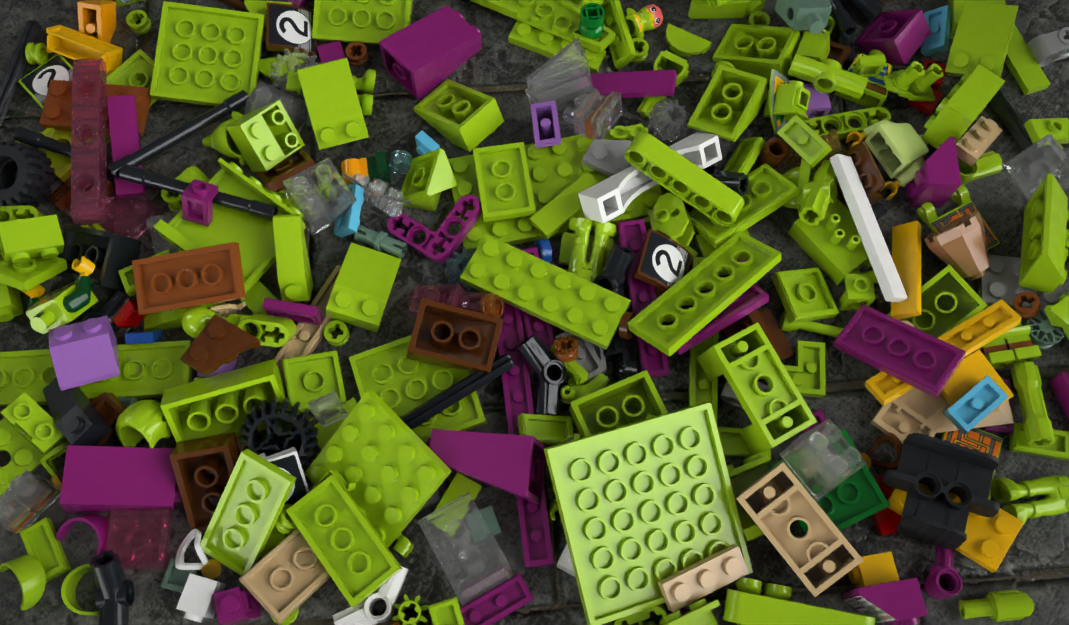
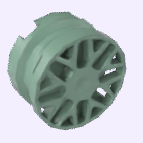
(1049, 334)

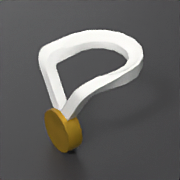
(210, 568)

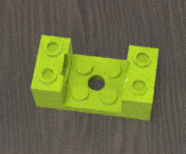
(773, 413)
(27, 436)

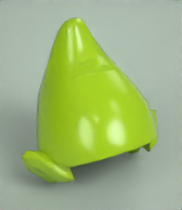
(222, 141)

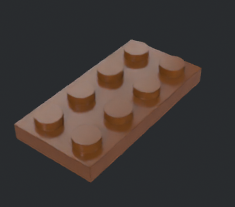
(58, 104)
(189, 279)

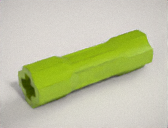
(1036, 423)

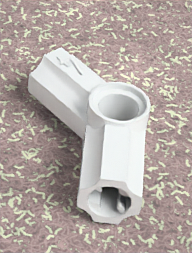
(363, 613)

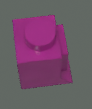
(236, 606)

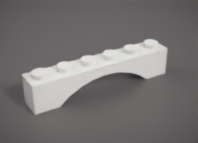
(615, 193)

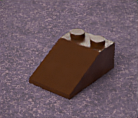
(454, 337)
(202, 474)

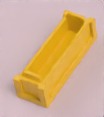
(82, 46)

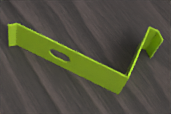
(348, 487)

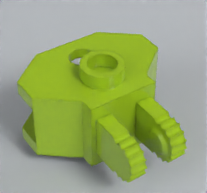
(671, 219)

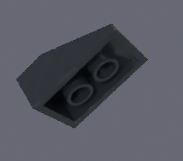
(105, 249)

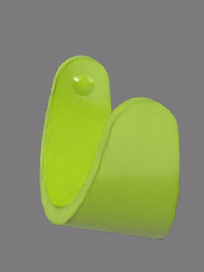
(30, 577)
(68, 590)

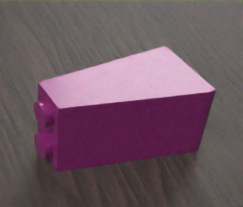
(429, 50)
(496, 459)
(117, 479)

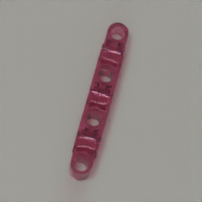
(90, 157)

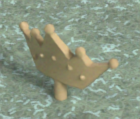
(227, 309)

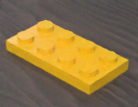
(986, 537)

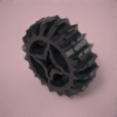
(272, 415)

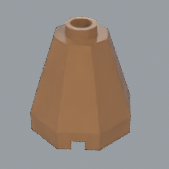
(962, 245)

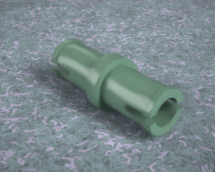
(381, 241)

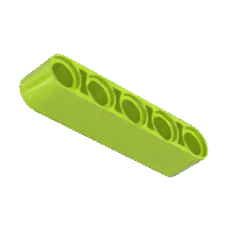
(684, 179)
(764, 610)

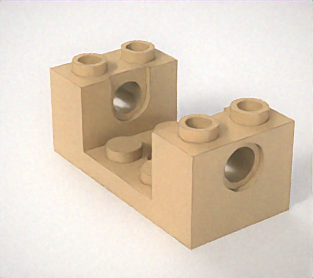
(820, 554)

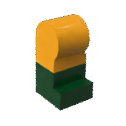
(369, 166)

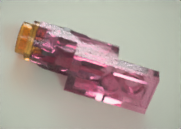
(456, 296)

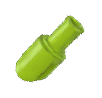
(999, 606)

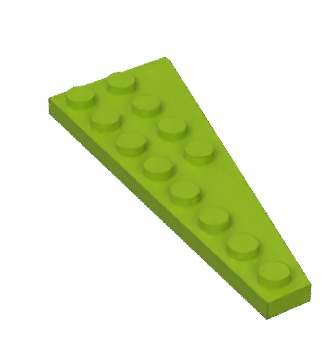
(551, 16)

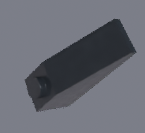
(75, 415)

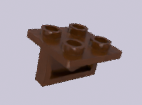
(867, 171)
(769, 326)

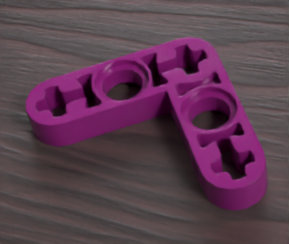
(436, 239)

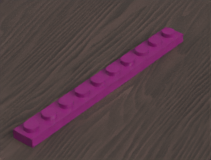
(518, 400)

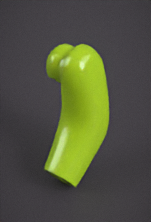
(571, 393)

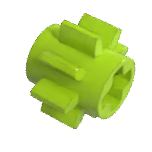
(409, 604)

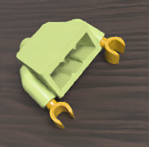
(896, 149)

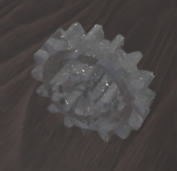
(292, 65)

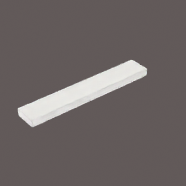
(868, 229)

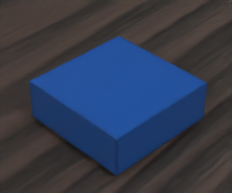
(143, 336)

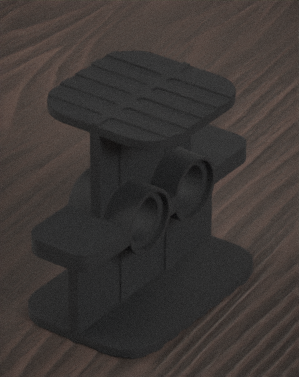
(944, 470)

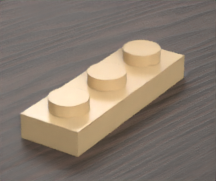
(977, 140)
(703, 577)

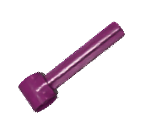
(943, 569)

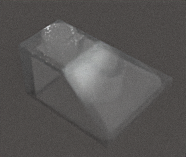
(1036, 161)

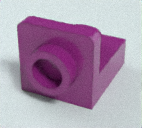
(198, 202)

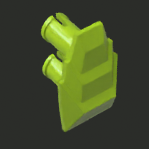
(912, 83)

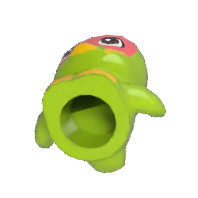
(646, 19)

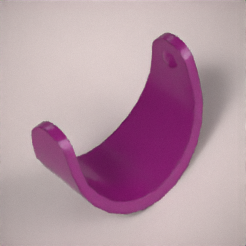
(98, 523)

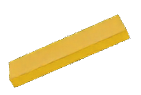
(907, 260)

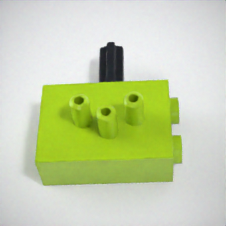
(835, 241)

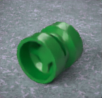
(591, 20)

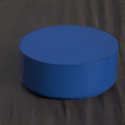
(544, 249)

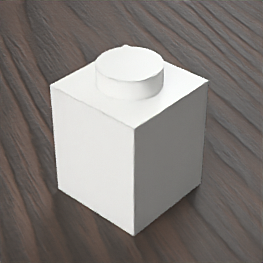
(198, 597)

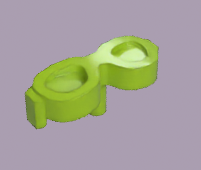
(621, 133)

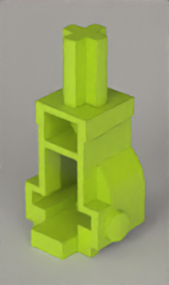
(673, 62)

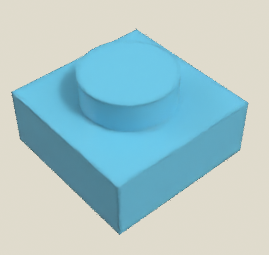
(425, 143)

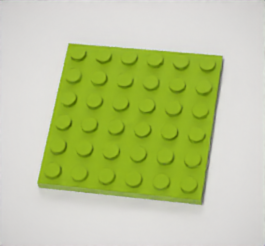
(643, 507)

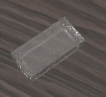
(328, 409)

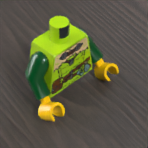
(64, 303)

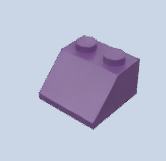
(84, 352)

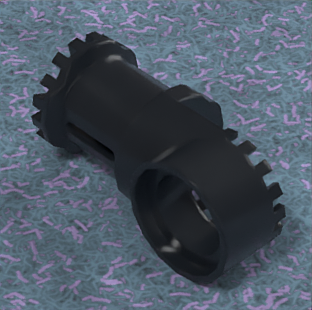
(620, 356)

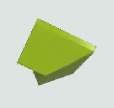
(427, 179)

